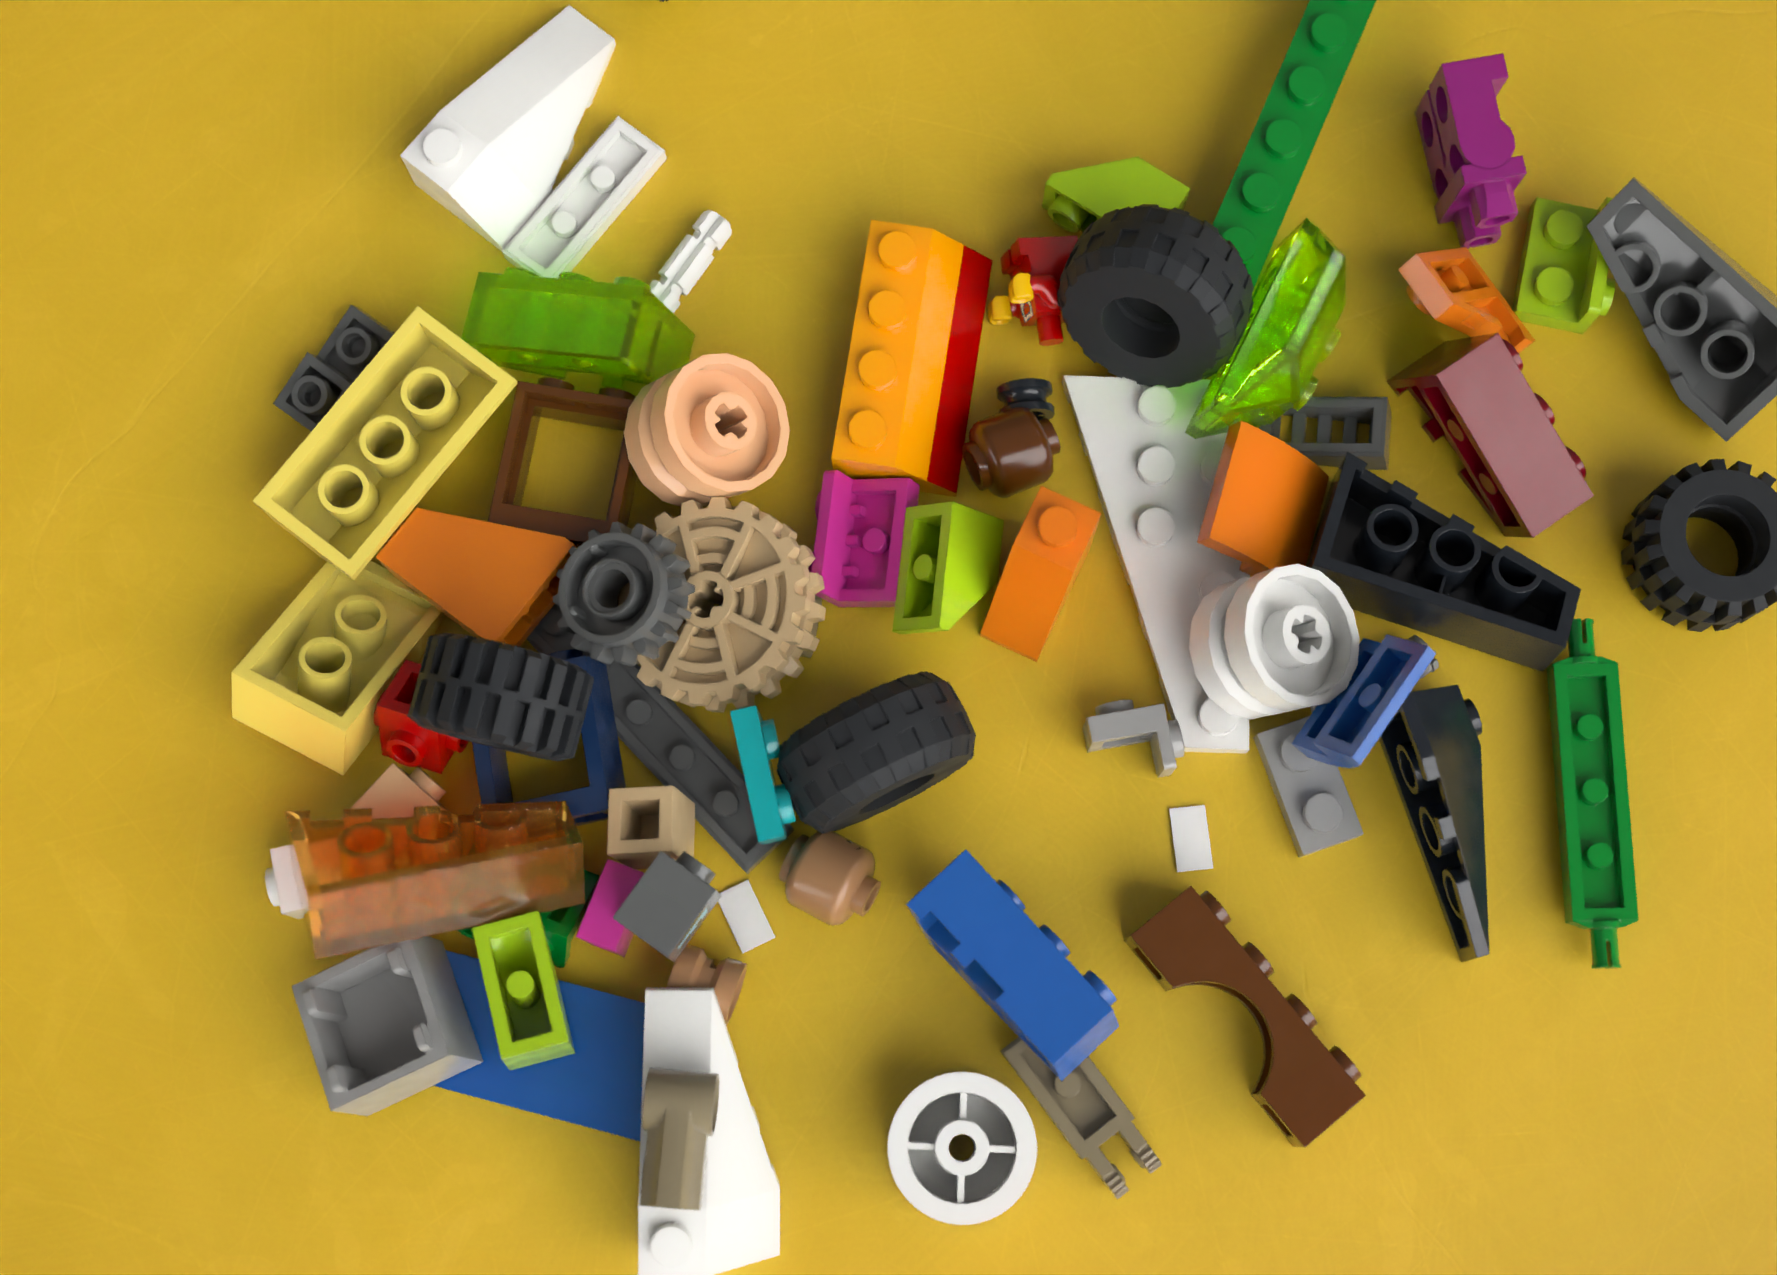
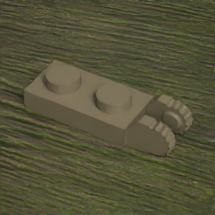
(1084, 1112)

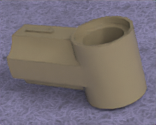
(679, 1117)

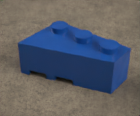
(1015, 964)

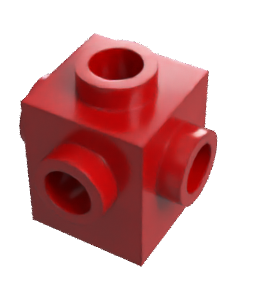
(401, 736)

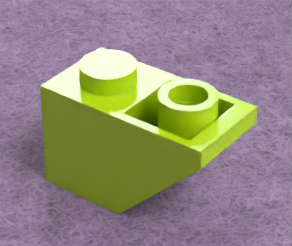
(1089, 192)

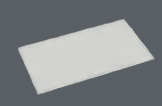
(1191, 838)
(745, 916)

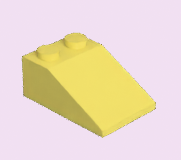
(330, 661)

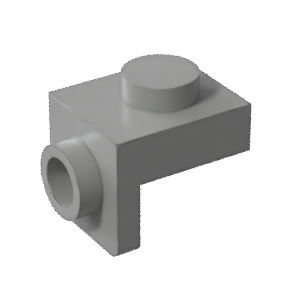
(1122, 725)

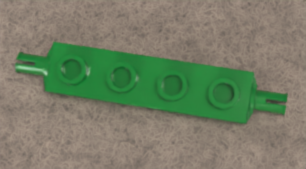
(1592, 794)

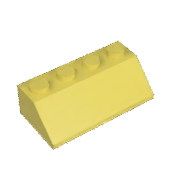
(385, 443)

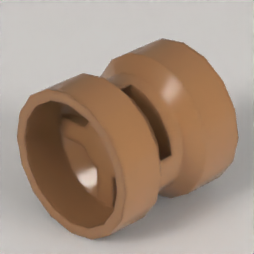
(696, 970)

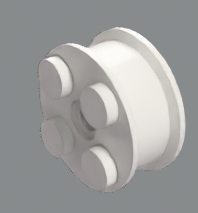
(1001, 1158)

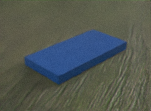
(588, 1088)

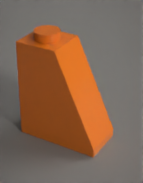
(478, 572)
(1040, 573)

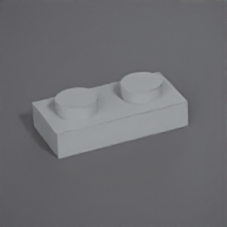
(1307, 792)

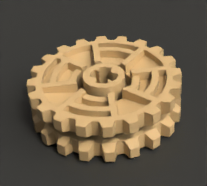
(765, 614)

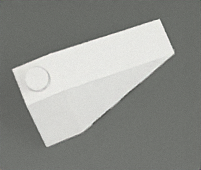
(507, 134)
(740, 1184)

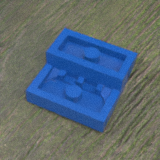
(1352, 722)

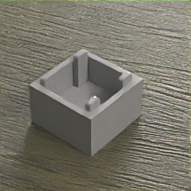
(386, 1025)

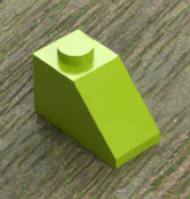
(944, 565)
(523, 991)

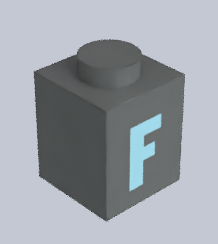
(669, 903)

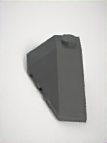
(1695, 308)

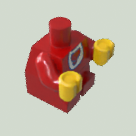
(1034, 273)

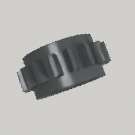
(592, 585)

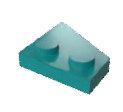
(757, 746)

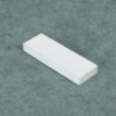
(586, 202)

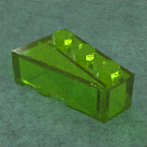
(575, 327)

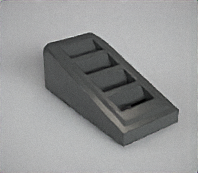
(1352, 411)

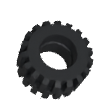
(1671, 573)
(501, 696)

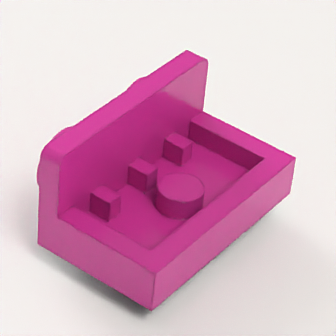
(860, 538)

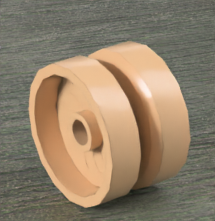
(707, 430)

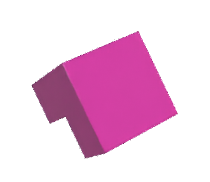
(598, 923)

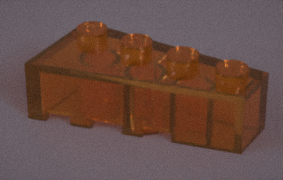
(432, 872)

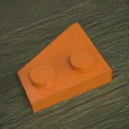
(1462, 296)

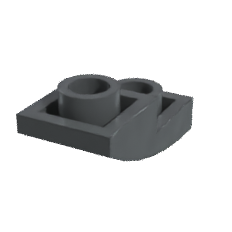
(326, 376)

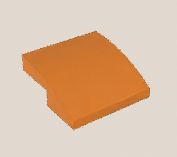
(1262, 501)

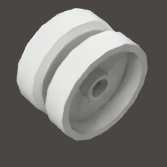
(1274, 642)

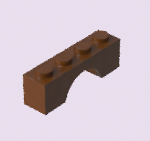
(1300, 1080)

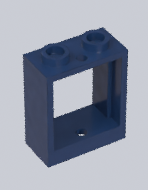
(600, 749)

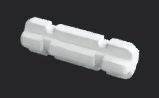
(691, 259)

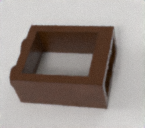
(559, 401)

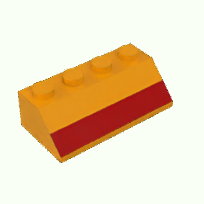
(912, 358)

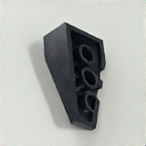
(1439, 780)

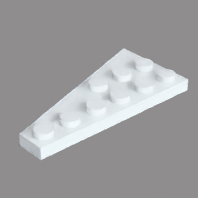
(1154, 500)

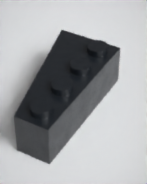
(1437, 574)

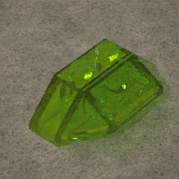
(1283, 338)

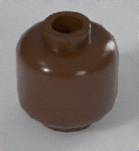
(1010, 452)

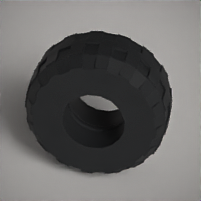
(1155, 295)
(875, 751)

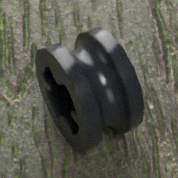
(1029, 394)

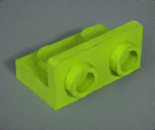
(1561, 269)

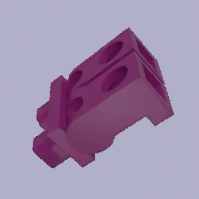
(1470, 149)

